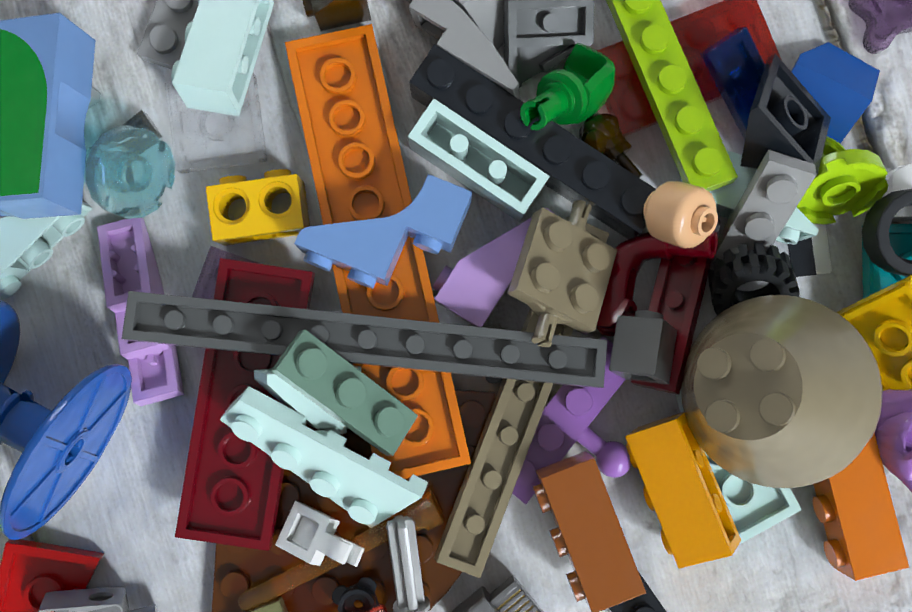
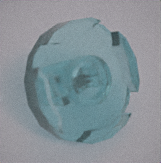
(129, 171)

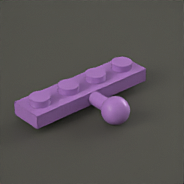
(567, 421)

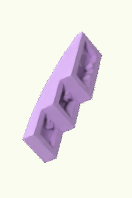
(132, 266)

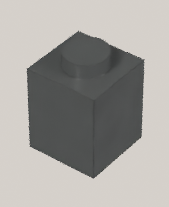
(643, 347)

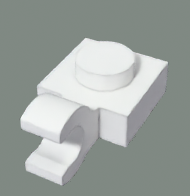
(311, 537)

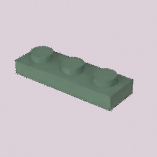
(344, 392)

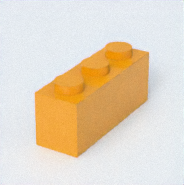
(682, 491)

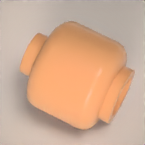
(680, 214)

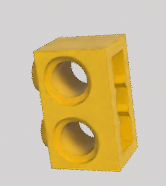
(258, 221)

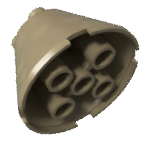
(781, 391)

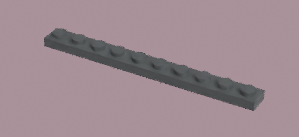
(365, 339)

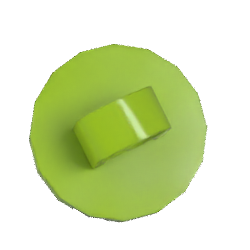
(844, 183)

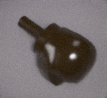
(604, 135)

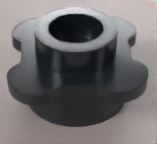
(363, 591)

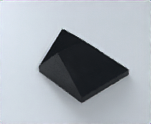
(784, 119)

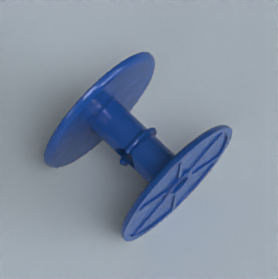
(55, 444)

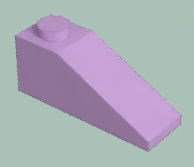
(481, 277)

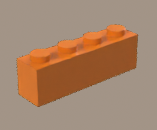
(860, 518)

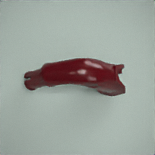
(627, 263)

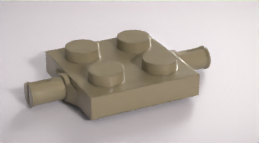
(562, 272)

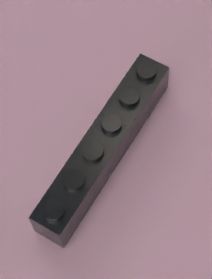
(573, 165)

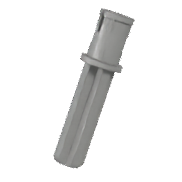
(406, 566)

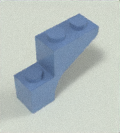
(373, 246)

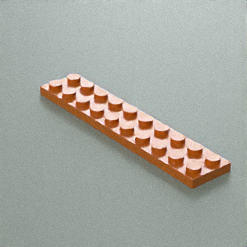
(364, 178)

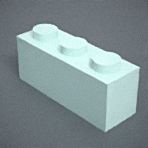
(220, 54)
(476, 160)

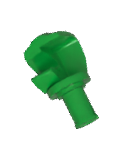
(571, 92)

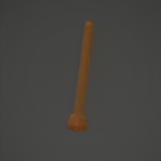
(425, 513)

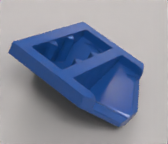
(838, 83)

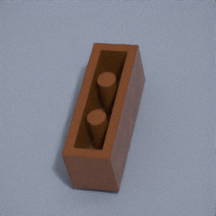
(588, 532)

